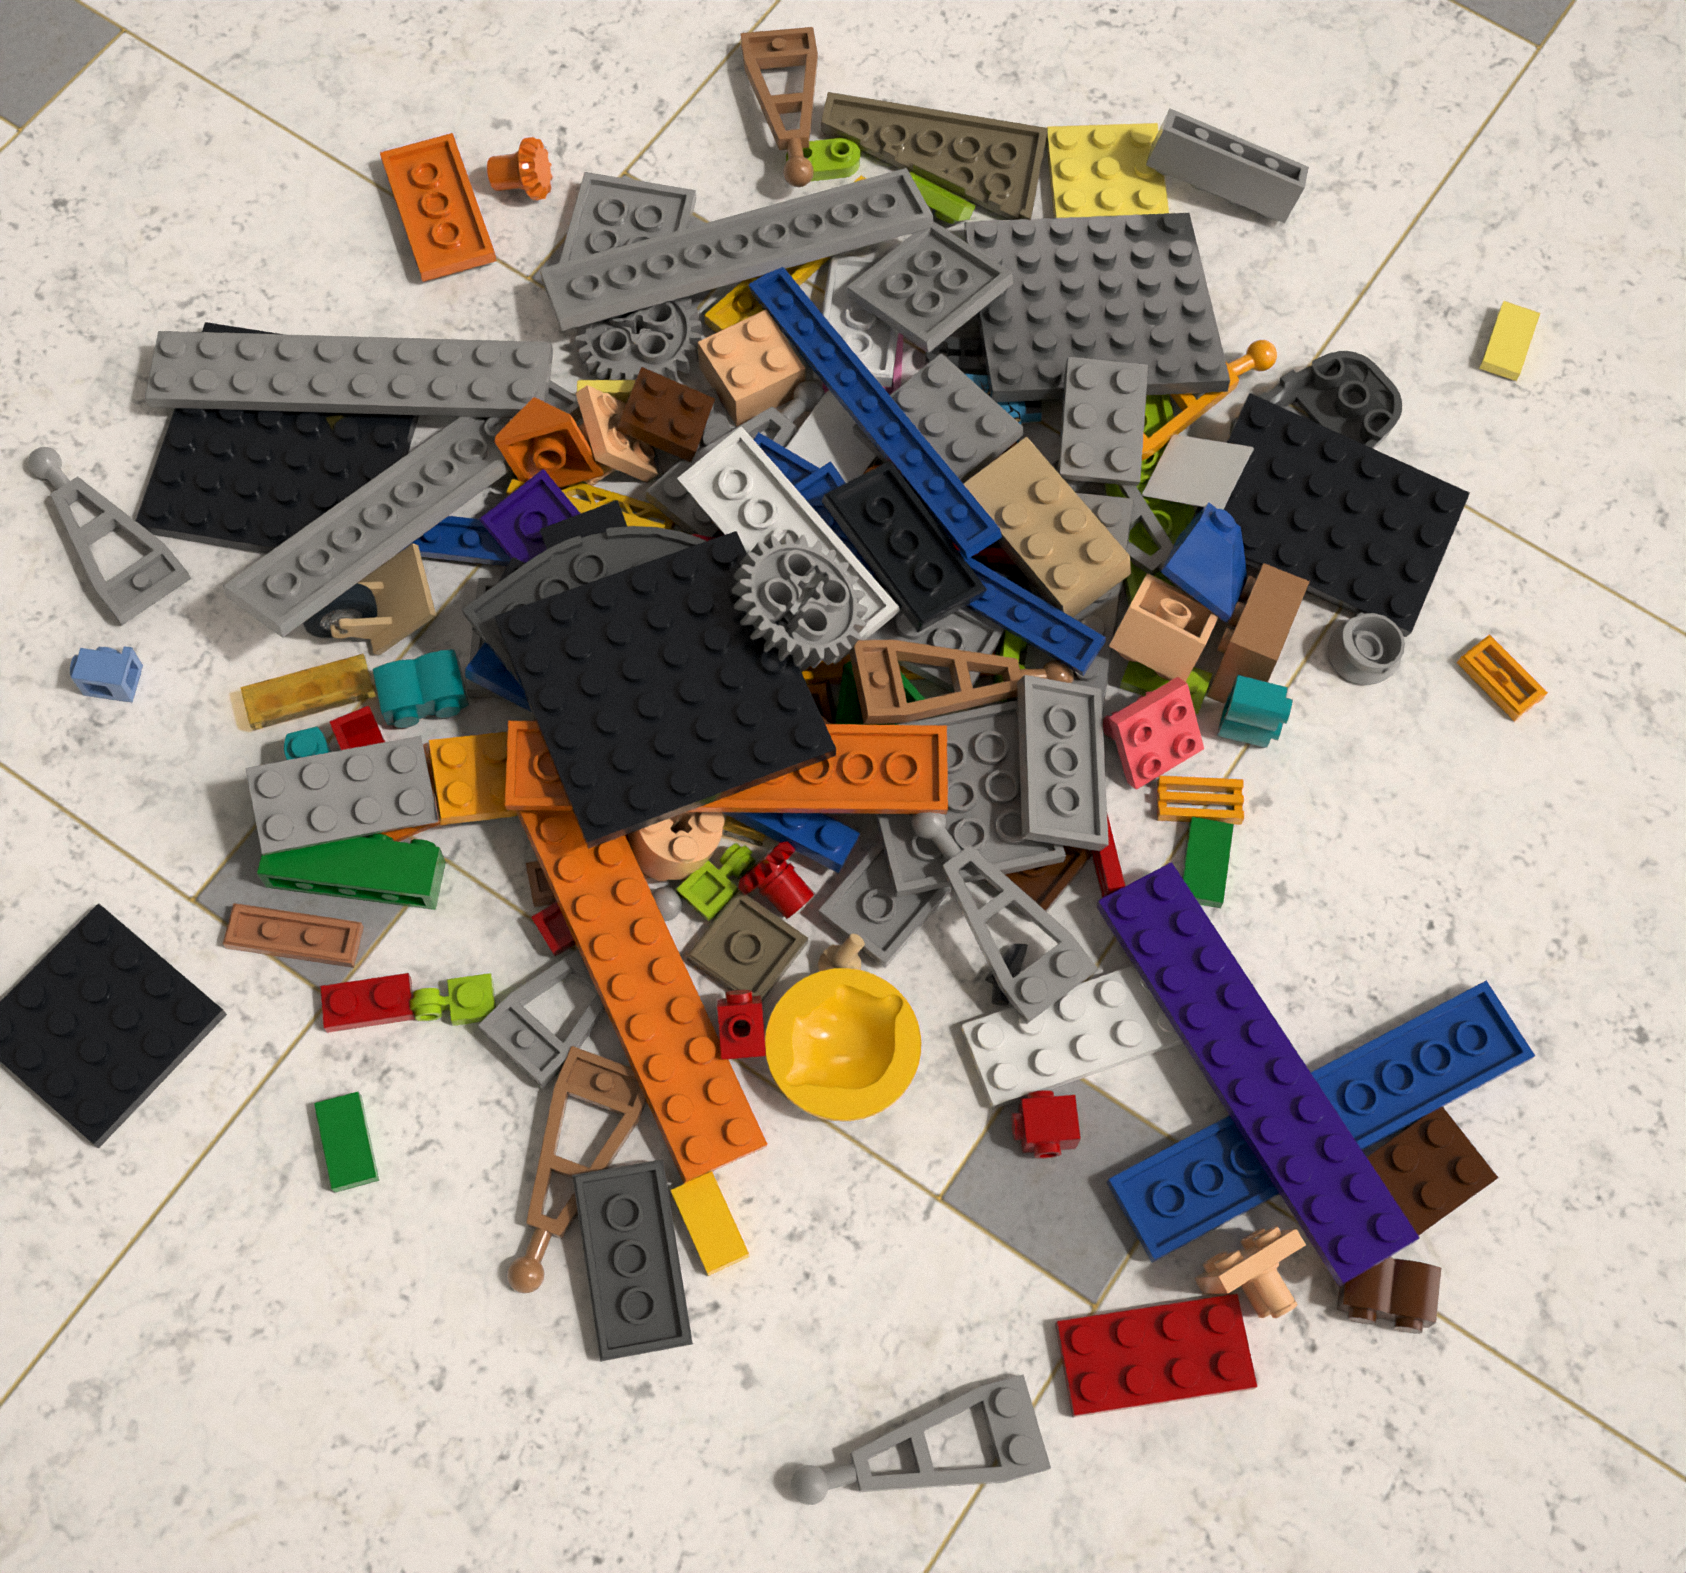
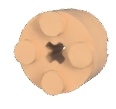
(677, 844)

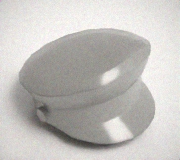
(1366, 648)

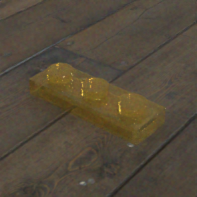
(307, 692)

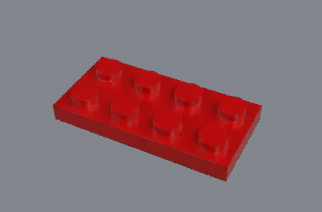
(1155, 1355)

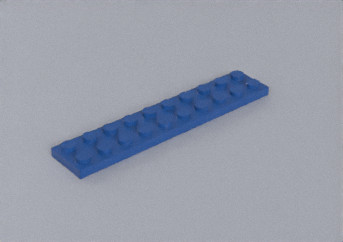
(1372, 1089)

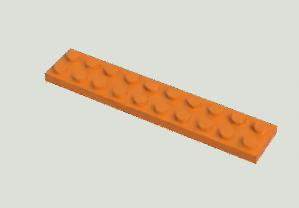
(872, 773)
(646, 995)

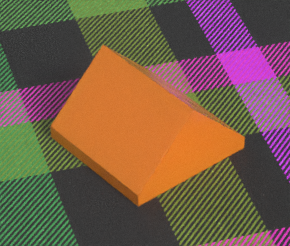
(547, 440)

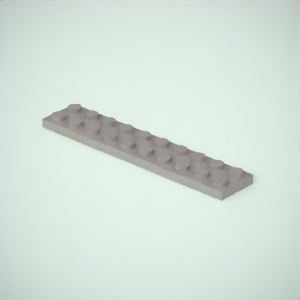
(735, 248)
(347, 374)
(377, 521)

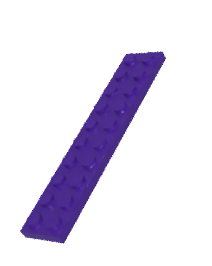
(1257, 1075)

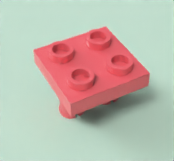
(1155, 732)

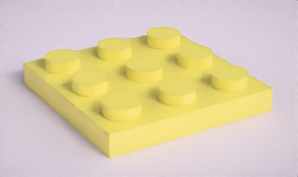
(1104, 171)

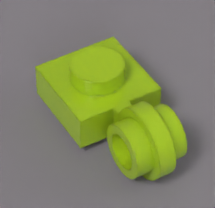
(710, 888)
(468, 1000)

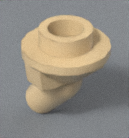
(842, 955)

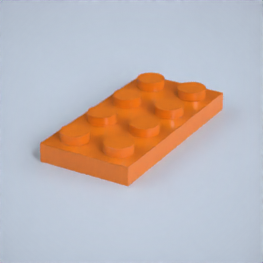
(438, 207)

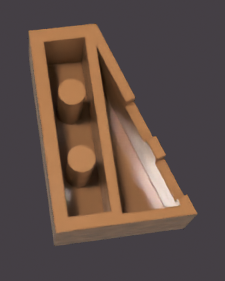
(1259, 630)

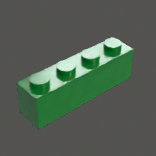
(361, 870)

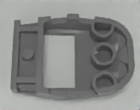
(1344, 395)

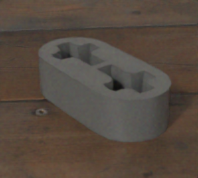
(961, 353)

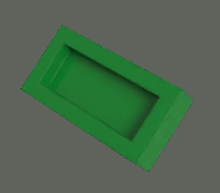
(1207, 860)
(346, 1142)

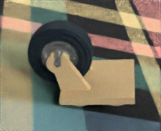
(381, 605)

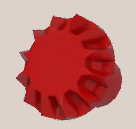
(777, 881)

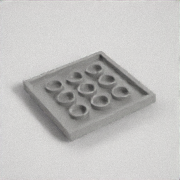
(981, 805)

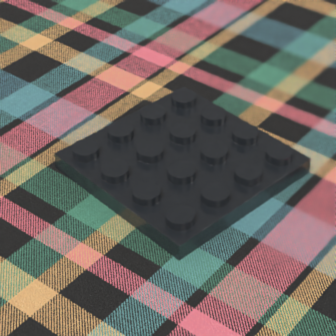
(101, 1024)

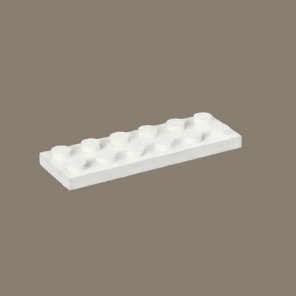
(751, 496)
(1076, 1037)

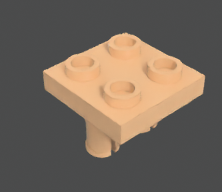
(610, 447)
(1255, 1271)

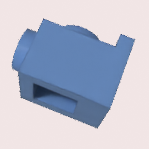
(107, 673)

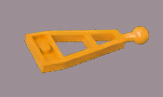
(1259, 356)

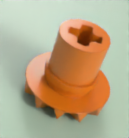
(524, 169)

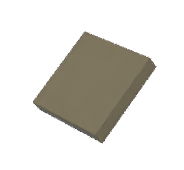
(747, 947)

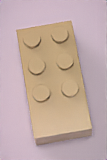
(1049, 529)

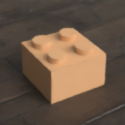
(751, 367)
(1164, 629)

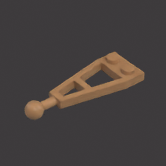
(780, 50)
(883, 693)
(603, 1085)

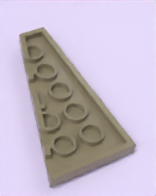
(966, 154)

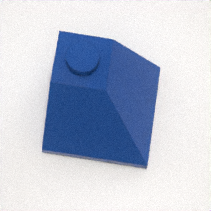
(1210, 561)

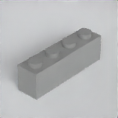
(1227, 166)

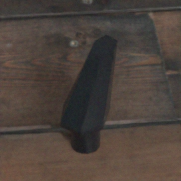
(1013, 959)

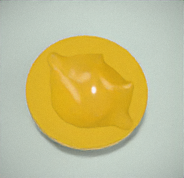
(843, 1044)

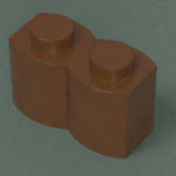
(1394, 1292)

